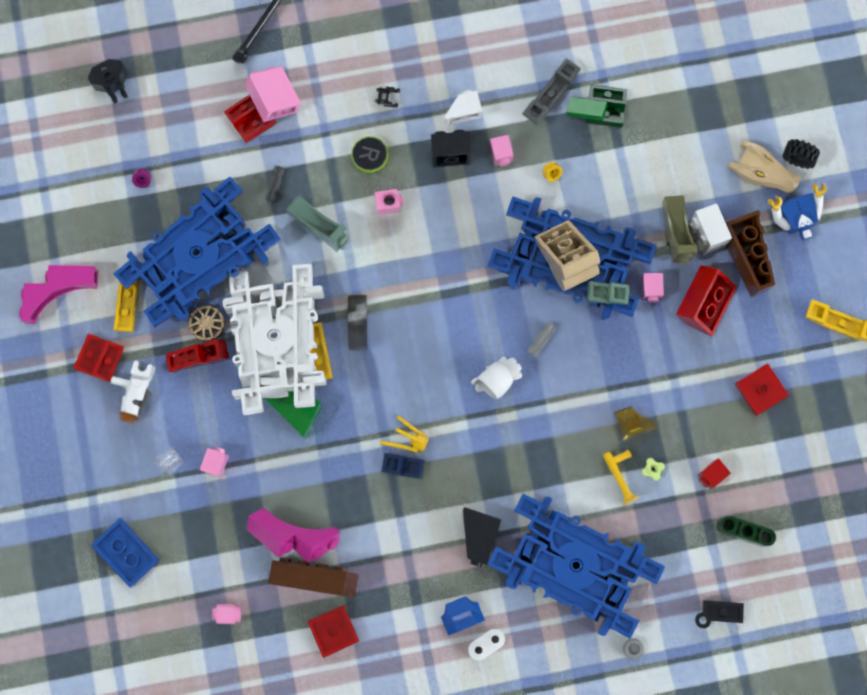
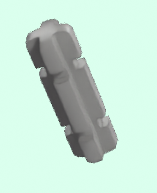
(541, 339)

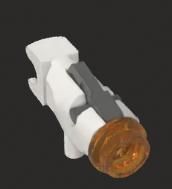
(136, 392)

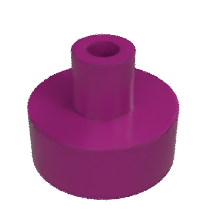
(141, 178)

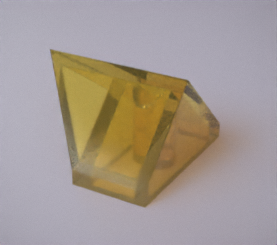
(633, 423)

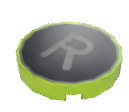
(369, 154)

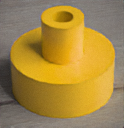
(552, 171)

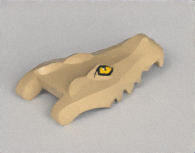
(763, 169)

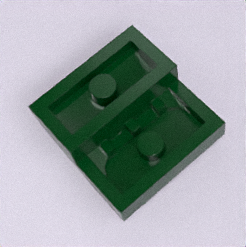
(616, 105)

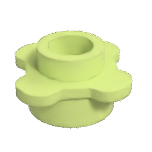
(647, 471)

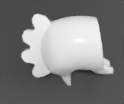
(498, 377)

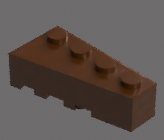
(750, 253)
(313, 578)

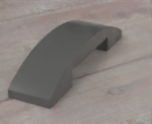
(552, 92)

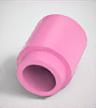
(226, 614)

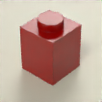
(713, 474)

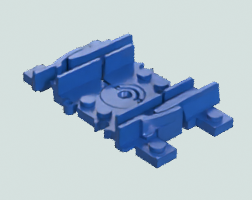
(613, 248)
(580, 585)

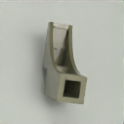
(677, 230)

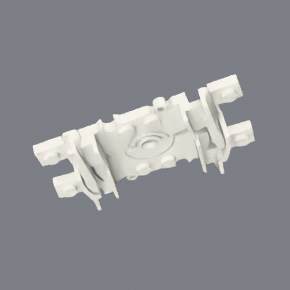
(281, 362)

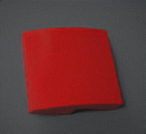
(247, 119)
(98, 357)

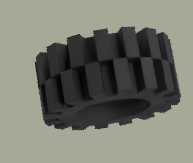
(801, 153)

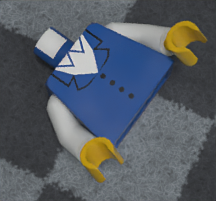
(800, 212)

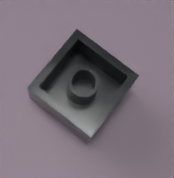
(450, 148)

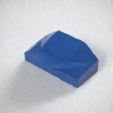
(461, 615)

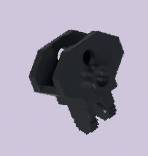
(109, 79)

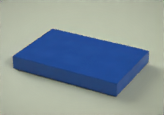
(125, 552)

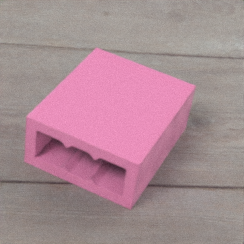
(272, 93)

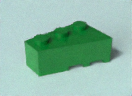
(299, 418)

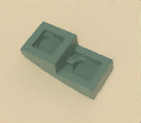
(607, 293)

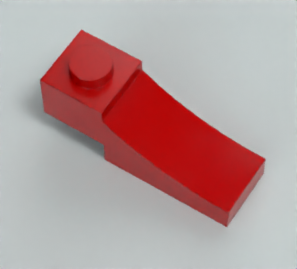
(197, 355)

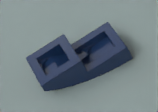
(403, 466)

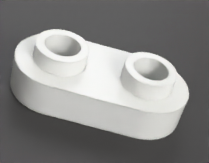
(486, 644)

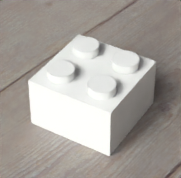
(709, 229)

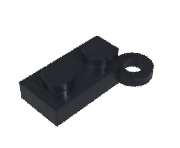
(720, 612)

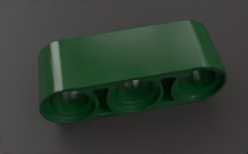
(755, 531)

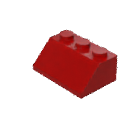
(706, 300)

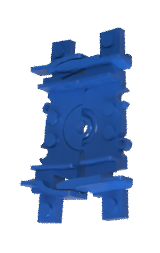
(194, 273)

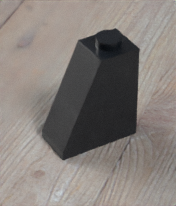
(479, 535)

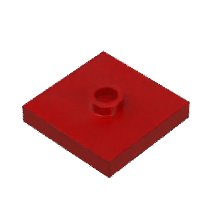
(761, 389)
(333, 631)

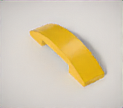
(836, 321)

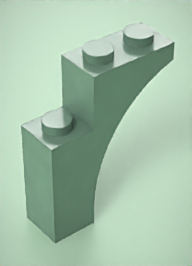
(319, 225)

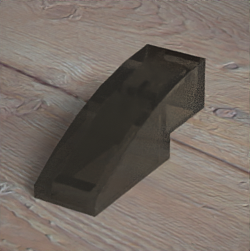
(357, 322)

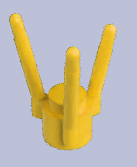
(418, 440)

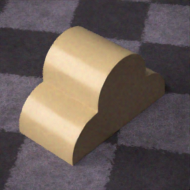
(568, 255)

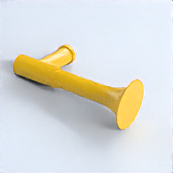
(612, 464)

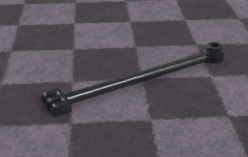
(240, 55)

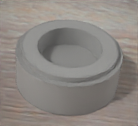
(633, 648)

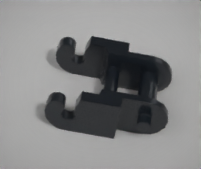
(388, 90)

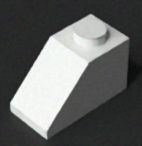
(464, 108)

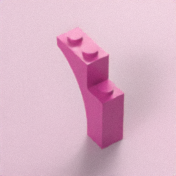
(59, 281)
(283, 537)

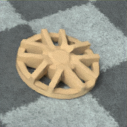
(206, 323)

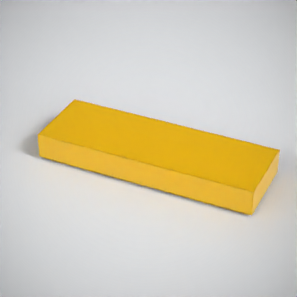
(126, 308)
(322, 362)

